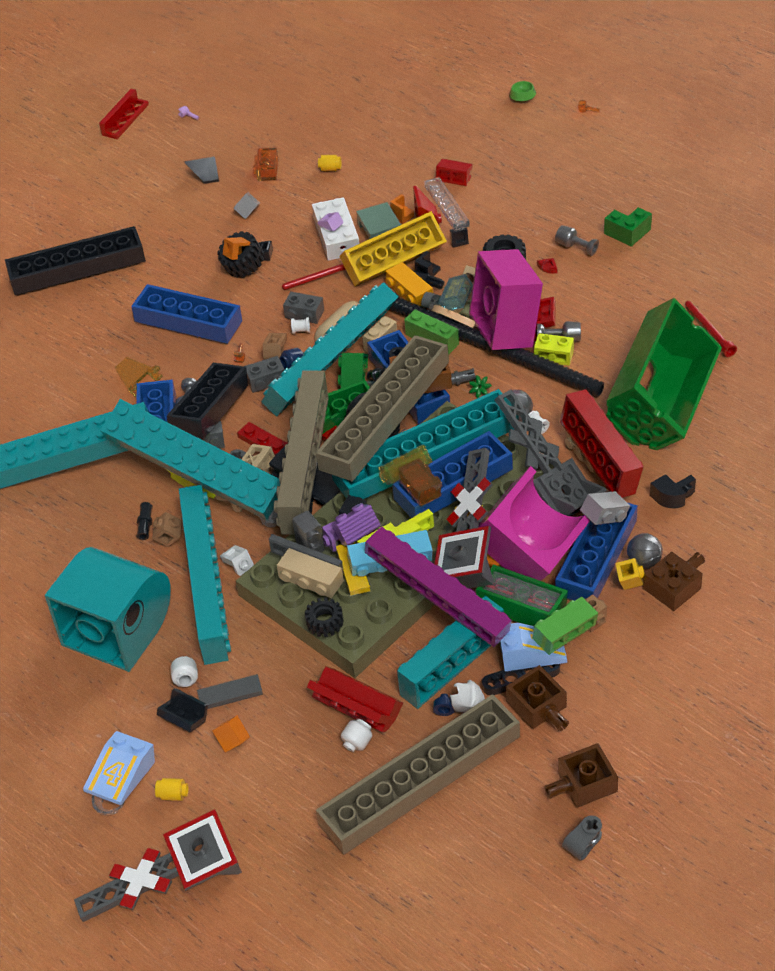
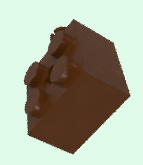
(674, 579)
(538, 698)
(585, 776)

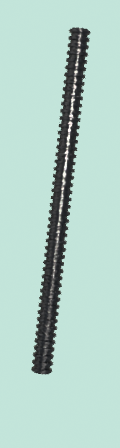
(516, 355)

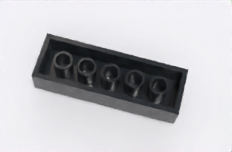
(209, 399)

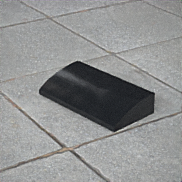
(324, 486)

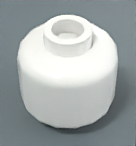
(184, 671)
(356, 735)

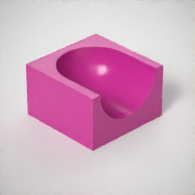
(505, 299)
(528, 532)

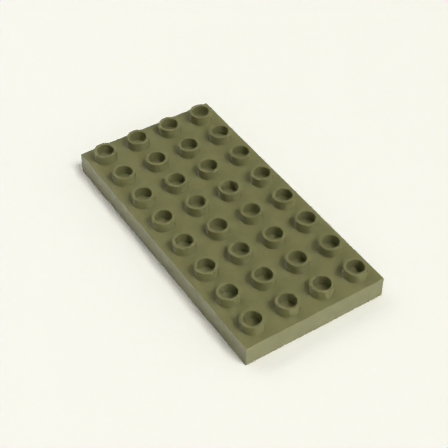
(373, 617)

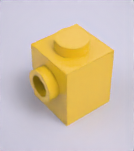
(630, 573)

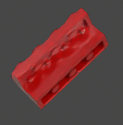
(355, 699)

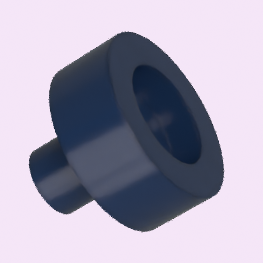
(442, 706)

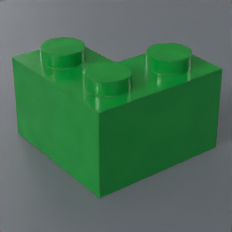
(628, 228)
(352, 368)

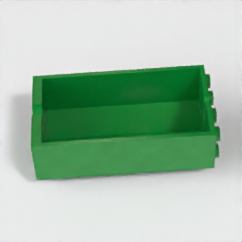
(682, 366)

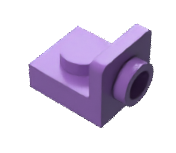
(329, 536)

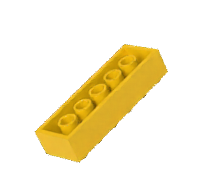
(392, 247)

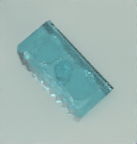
(456, 292)

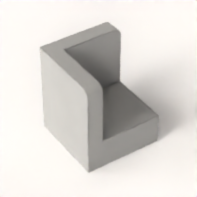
(246, 205)

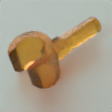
(582, 107)
(239, 355)

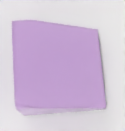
(331, 221)

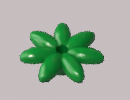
(479, 383)

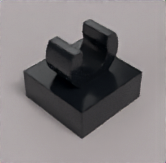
(459, 237)

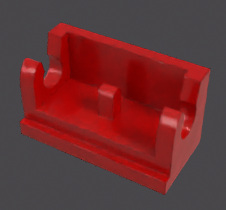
(454, 172)

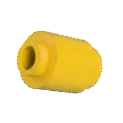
(329, 162)
(171, 789)

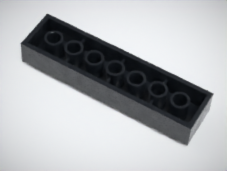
(75, 260)

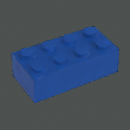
(158, 397)

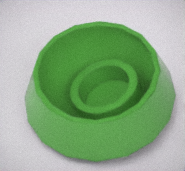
(522, 91)

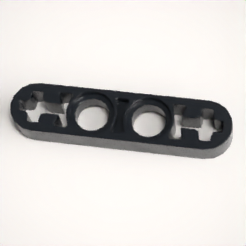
(501, 688)

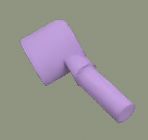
(185, 111)

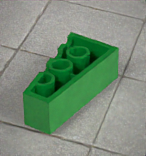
(339, 401)

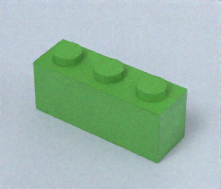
(430, 328)
(564, 625)

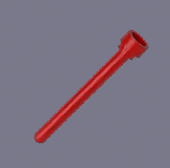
(312, 277)
(728, 347)

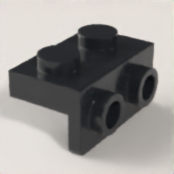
(183, 711)

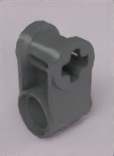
(583, 837)

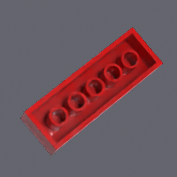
(601, 443)

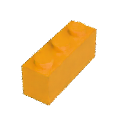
(407, 283)

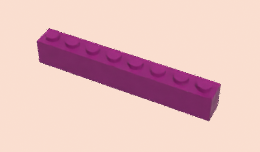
(438, 586)

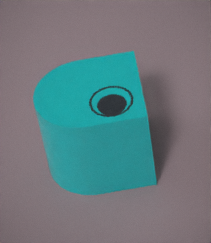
(108, 606)

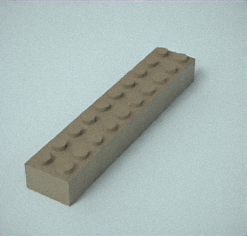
(382, 408)
(304, 441)
(417, 774)

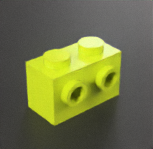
(555, 348)

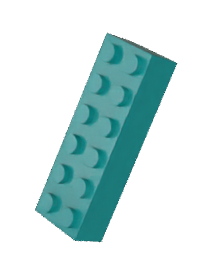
(440, 662)

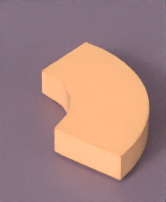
(452, 315)

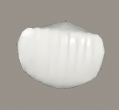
(468, 696)

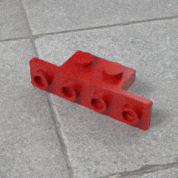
(546, 313)

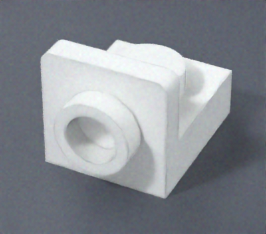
(238, 558)

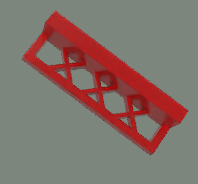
(119, 112)

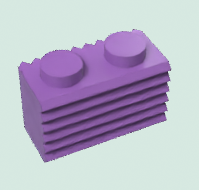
(355, 524)

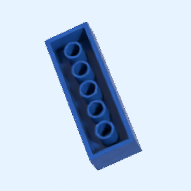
(187, 313)
(379, 355)
(452, 470)
(594, 556)

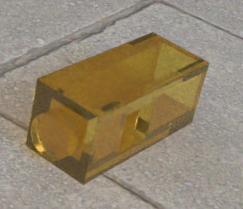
(389, 471)

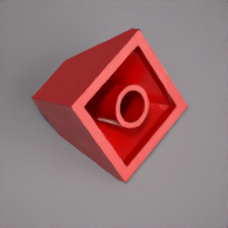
(424, 205)

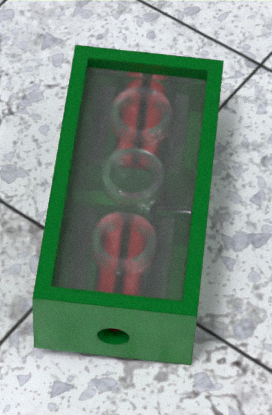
(523, 597)

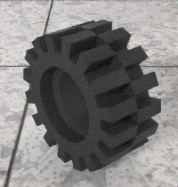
(324, 626)

